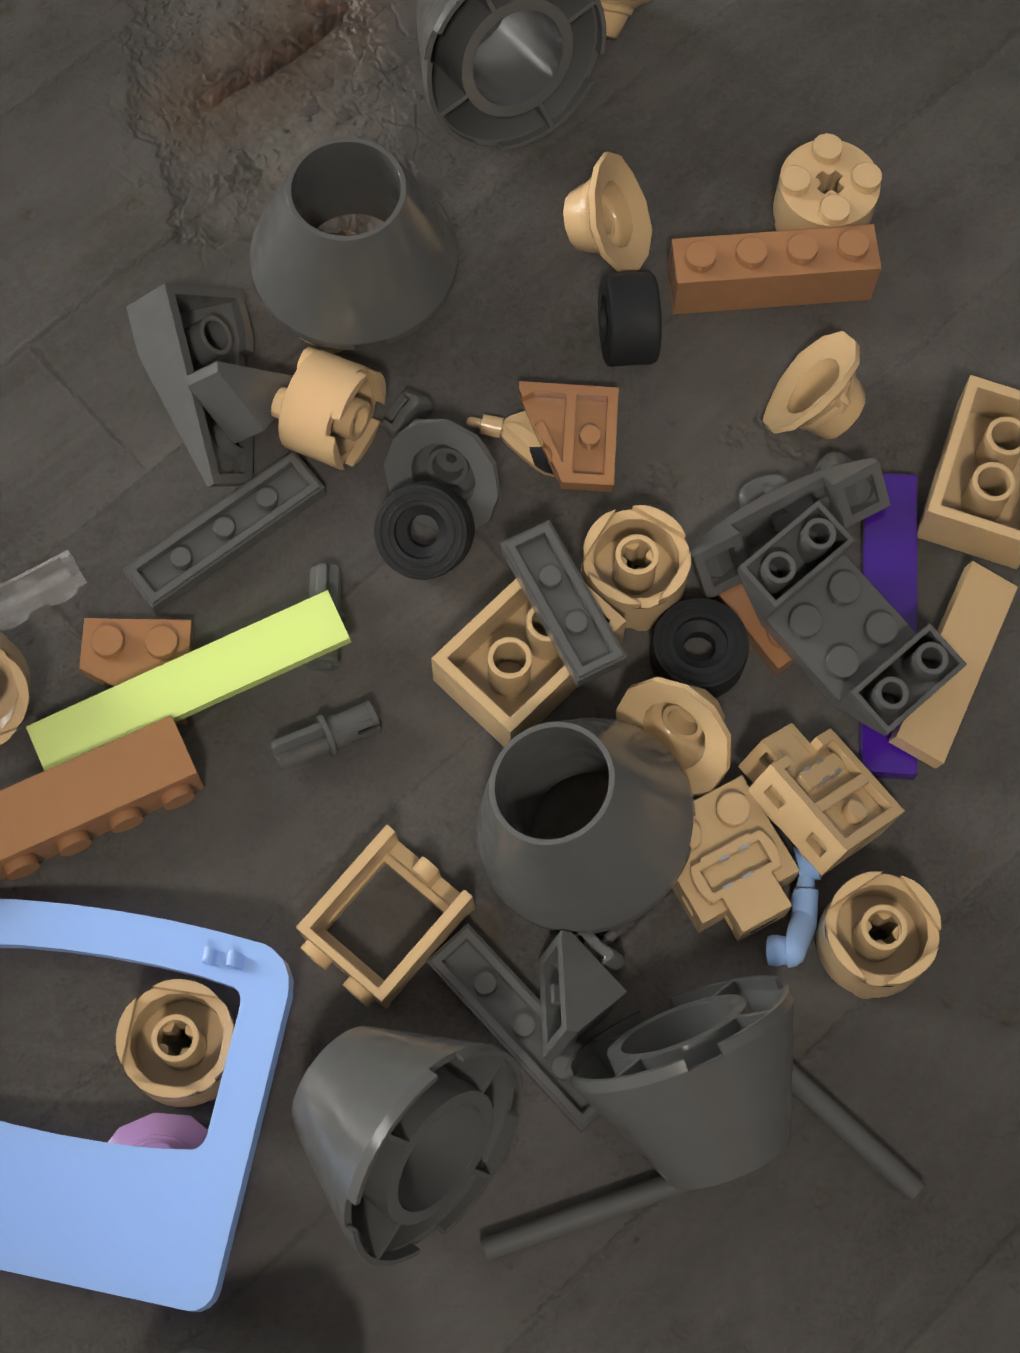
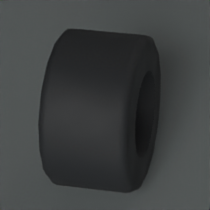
(629, 318)

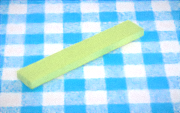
(193, 680)

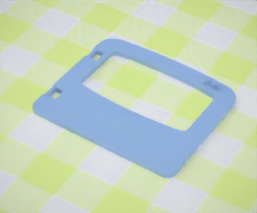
(129, 1215)

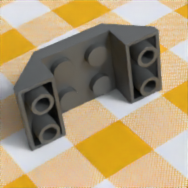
(842, 625)

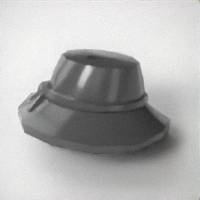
(423, 453)

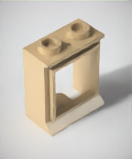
(423, 877)

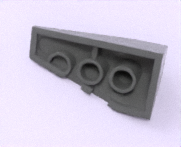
(178, 334)

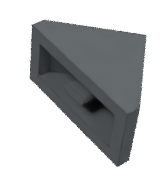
(237, 396)
(573, 993)

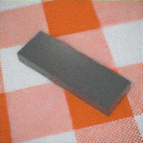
(563, 603)

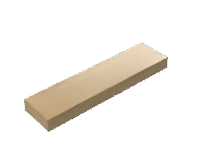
(971, 630)

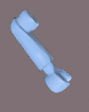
(793, 947)

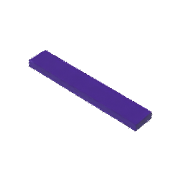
(891, 567)

